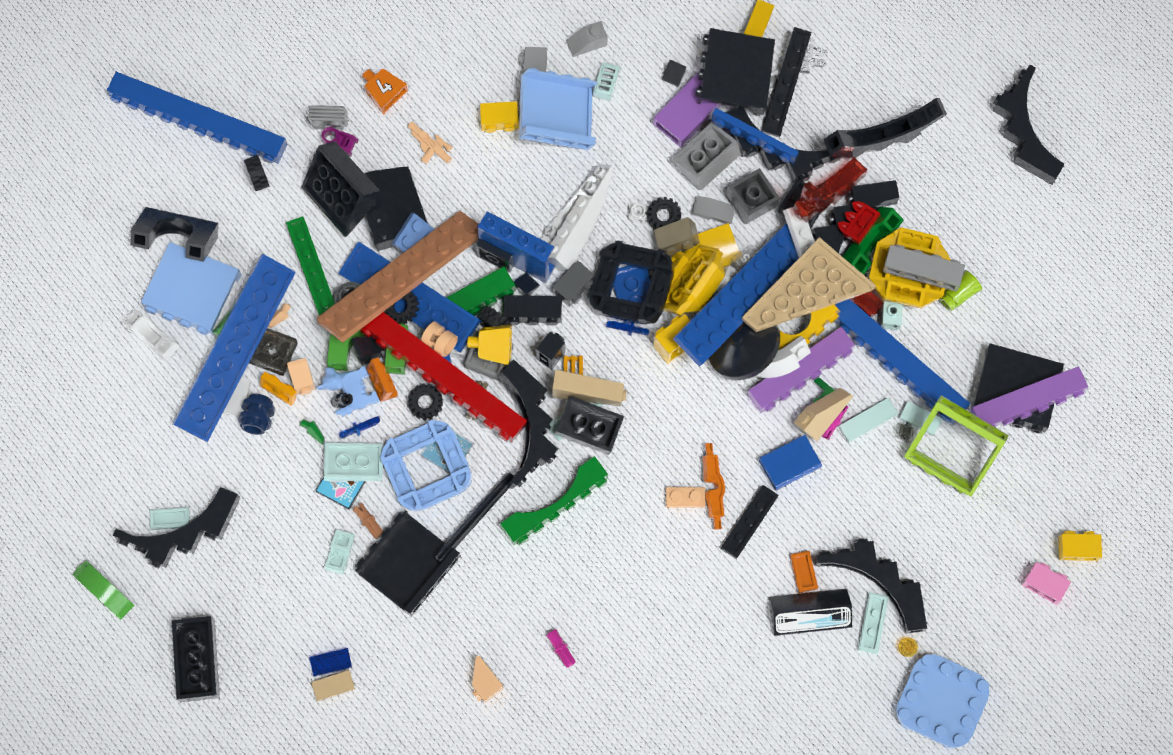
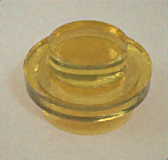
(908, 647)

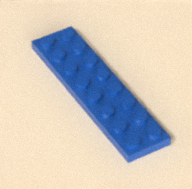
(433, 306)

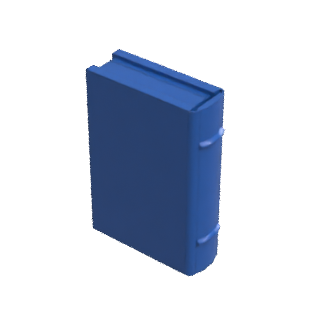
(790, 462)

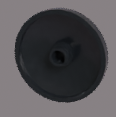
(746, 352)

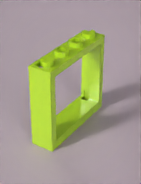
(973, 423)

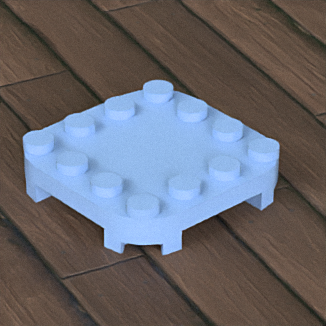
(942, 701)

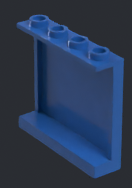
(528, 251)

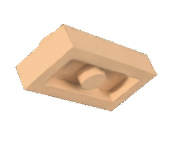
(685, 497)

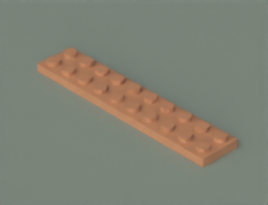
(400, 276)

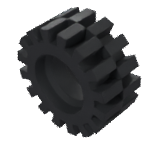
(256, 173)
(663, 204)
(408, 313)
(490, 317)
(429, 412)

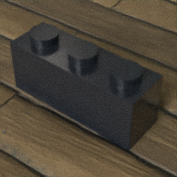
(533, 309)

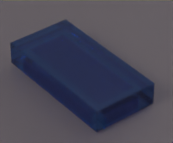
(330, 662)

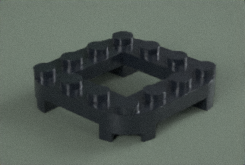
(658, 291)

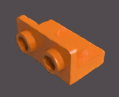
(381, 380)

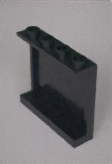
(735, 69)
(1011, 370)
(404, 563)

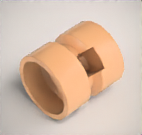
(441, 340)

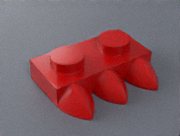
(859, 223)

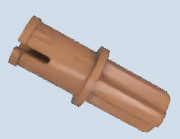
(368, 520)

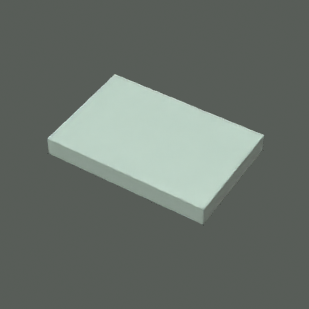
(353, 461)

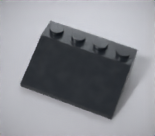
(339, 187)
(393, 205)

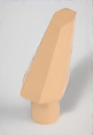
(280, 315)

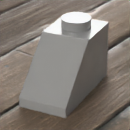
(588, 39)

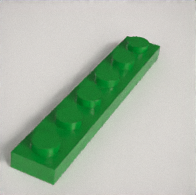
(310, 264)

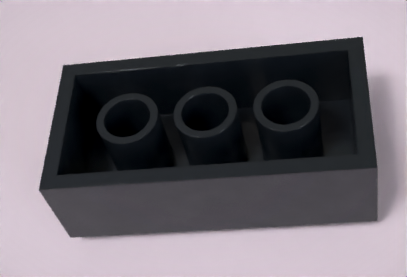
(195, 659)

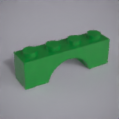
(885, 225)

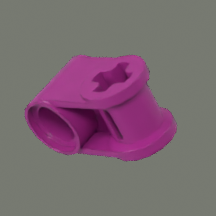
(344, 140)

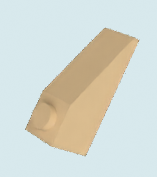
(820, 415)

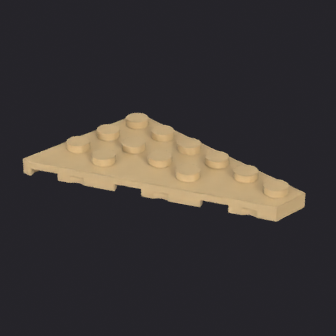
(810, 284)

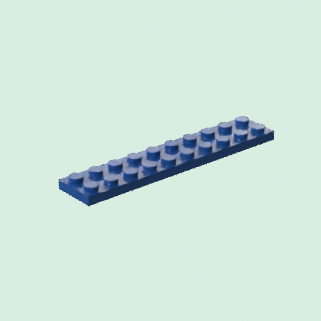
(725, 310)
(234, 348)

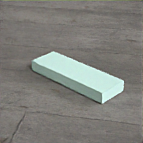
(868, 420)
(873, 623)

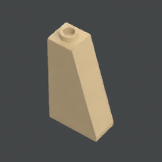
(588, 389)

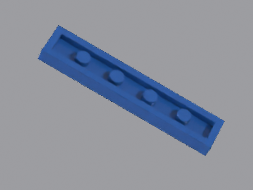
(754, 136)

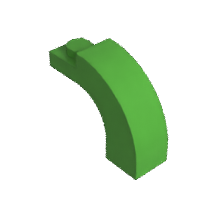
(103, 589)

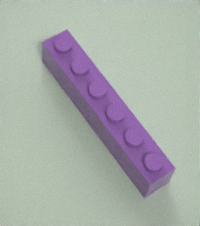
(822, 356)
(1032, 398)

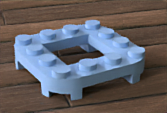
(413, 441)

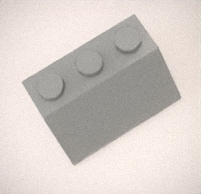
(707, 155)

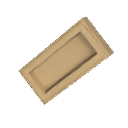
(333, 685)

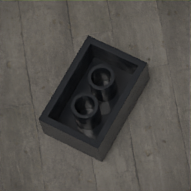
(589, 425)

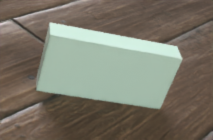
(918, 416)
(169, 518)

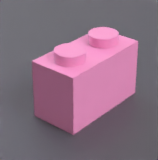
(1046, 582)

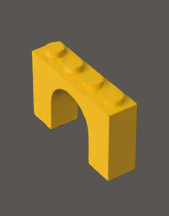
(816, 326)

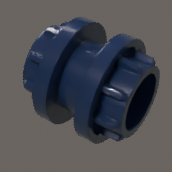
(256, 414)

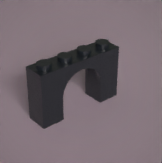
(154, 223)

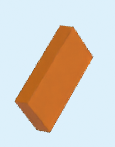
(804, 572)

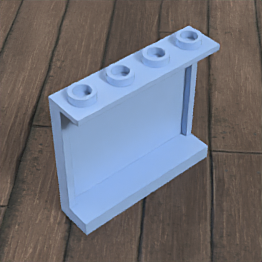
(556, 109)
(189, 289)

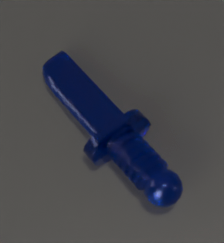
(627, 327)
(359, 427)

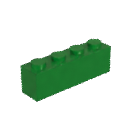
(484, 291)

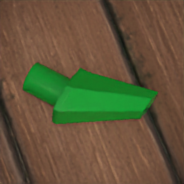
(313, 430)

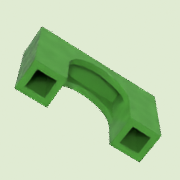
(339, 355)

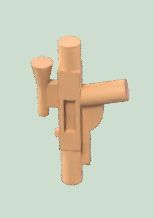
(430, 146)

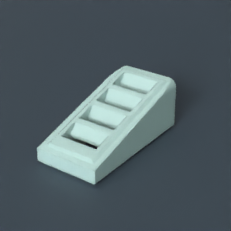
(601, 93)

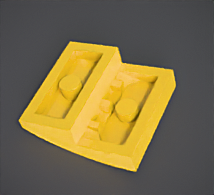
(722, 239)

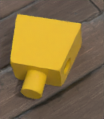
(493, 343)

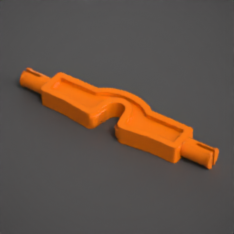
(712, 475)

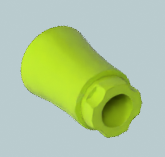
(968, 287)

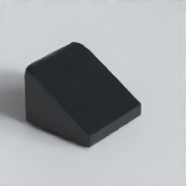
(674, 73)
(526, 284)

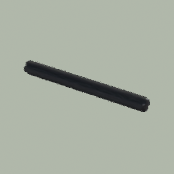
(473, 519)

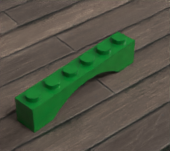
(521, 525)

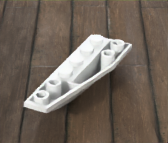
(577, 218)

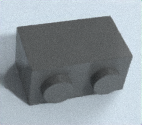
(574, 283)

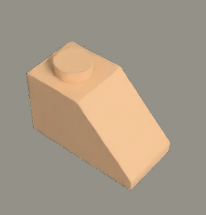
(301, 376)
(484, 682)

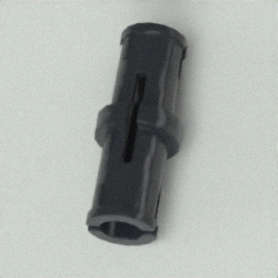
(342, 398)

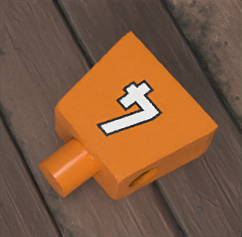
(384, 88)

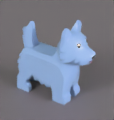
(351, 383)

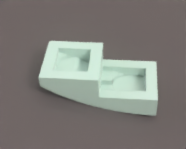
(339, 552)

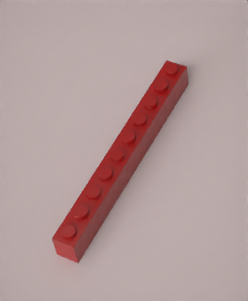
(445, 376)

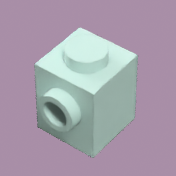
(891, 315)

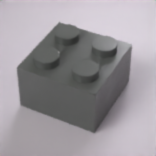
(752, 196)

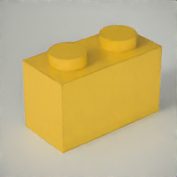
(499, 116)
(1080, 546)

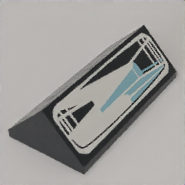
(811, 612)

